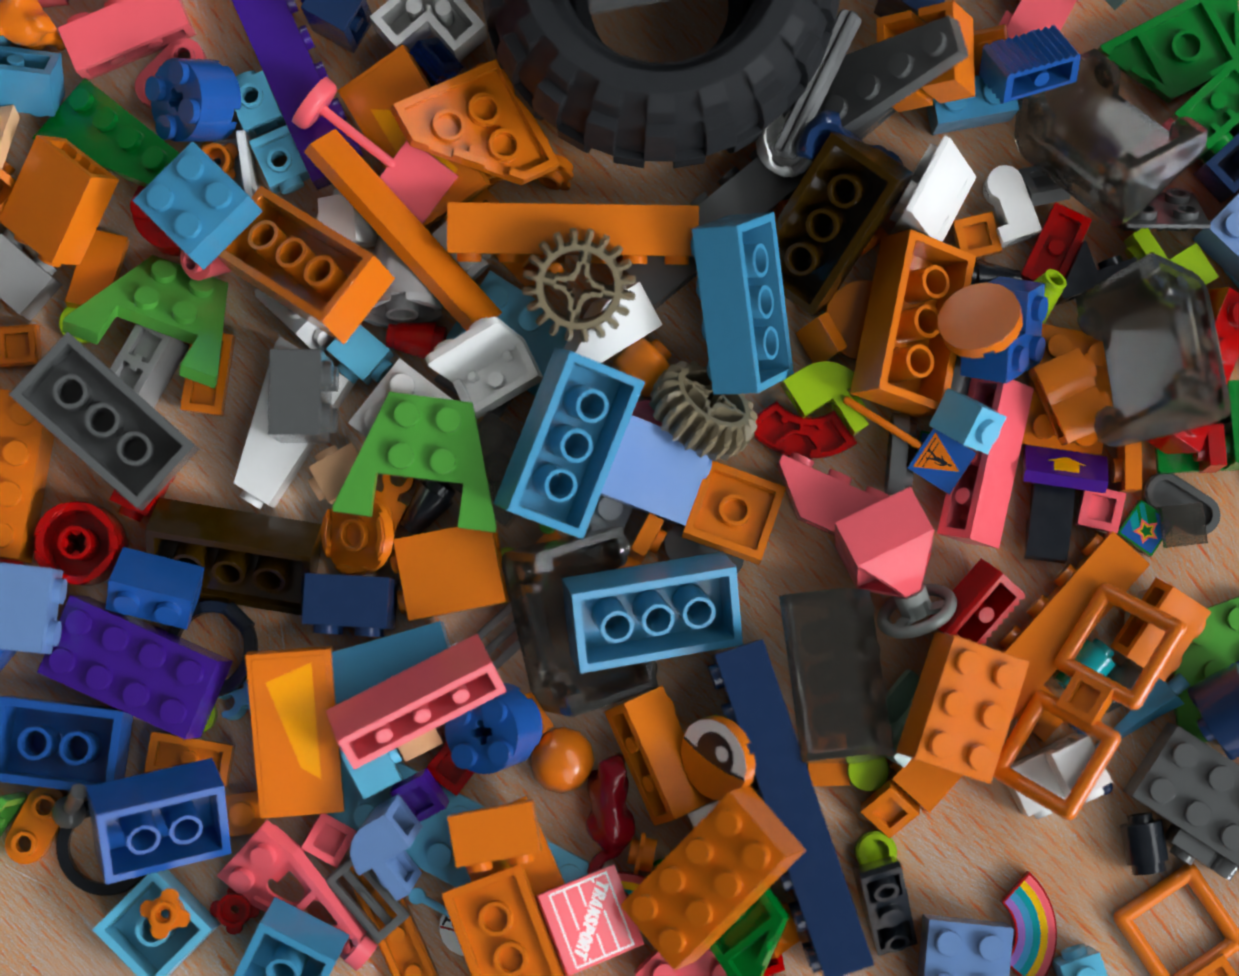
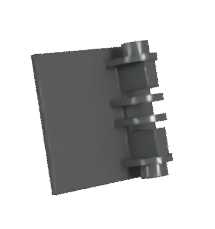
(1171, 211)

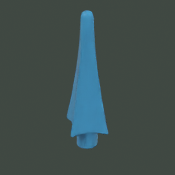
(1159, 702)

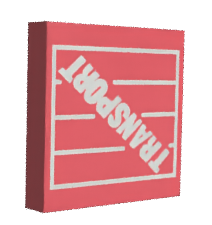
(588, 920)

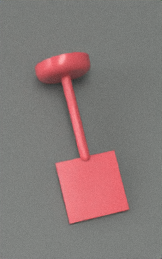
(412, 174)

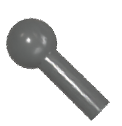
(70, 810)

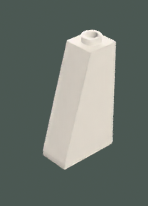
(266, 463)

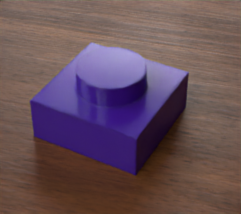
(421, 794)

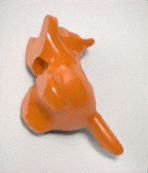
(28, 25)

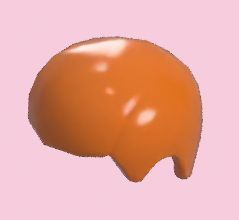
(562, 760)

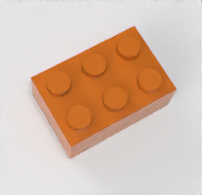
(962, 706)

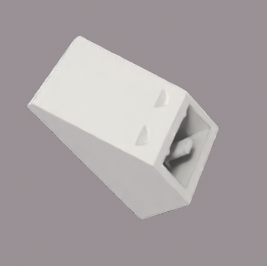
(934, 192)

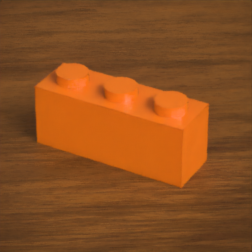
(652, 749)

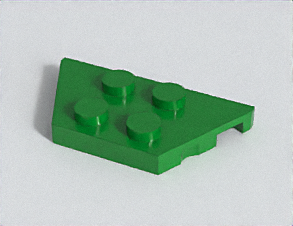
(1179, 47)
(752, 938)

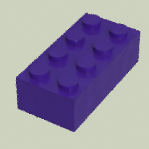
(136, 667)

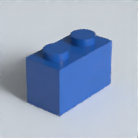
(154, 588)

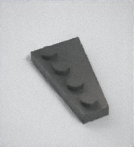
(892, 70)

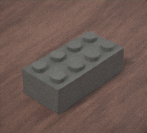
(104, 421)
(1191, 789)

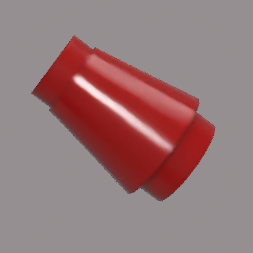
(415, 338)

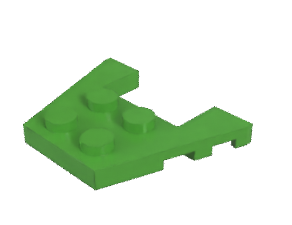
(166, 301)
(427, 442)
(1207, 655)

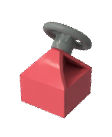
(889, 554)

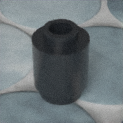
(1144, 844)

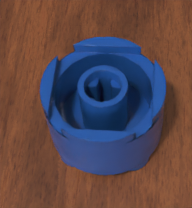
(193, 100)
(495, 733)

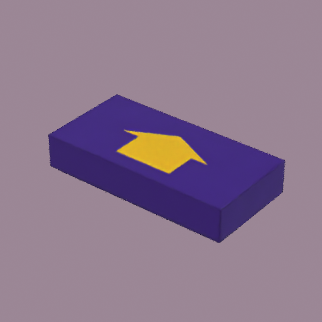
(1065, 469)

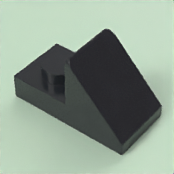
(1084, 274)

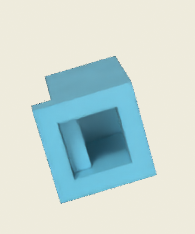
(272, 146)

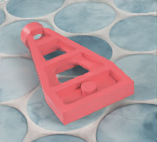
(271, 851)

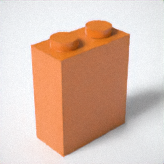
(58, 201)
(448, 572)

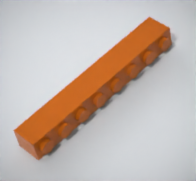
(1039, 642)

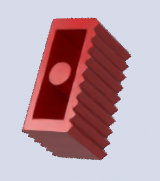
(982, 603)

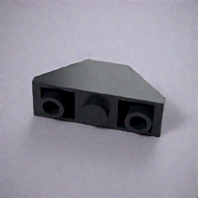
(886, 904)

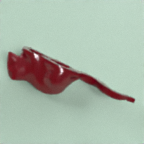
(610, 820)

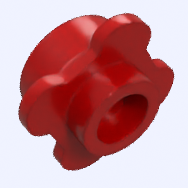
(233, 921)

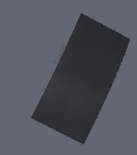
(1049, 523)

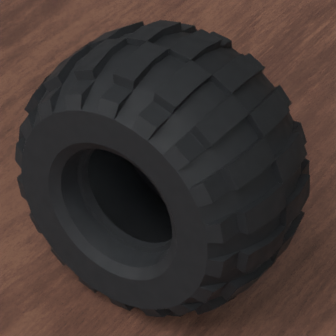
(660, 108)

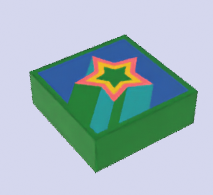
(1142, 528)

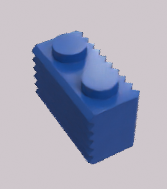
(1029, 64)

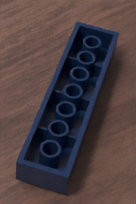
(784, 784)

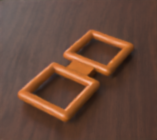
(1088, 699)
(1212, 962)

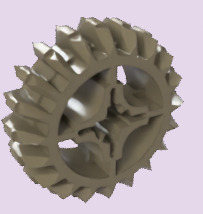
(572, 319)
(698, 419)

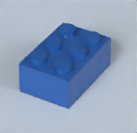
(61, 743)
(159, 820)

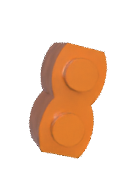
(1069, 394)

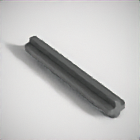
(811, 100)

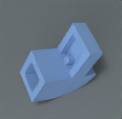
(382, 846)

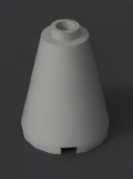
(405, 298)

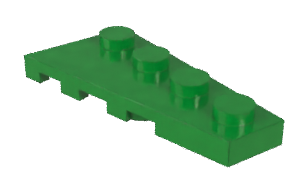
(109, 135)

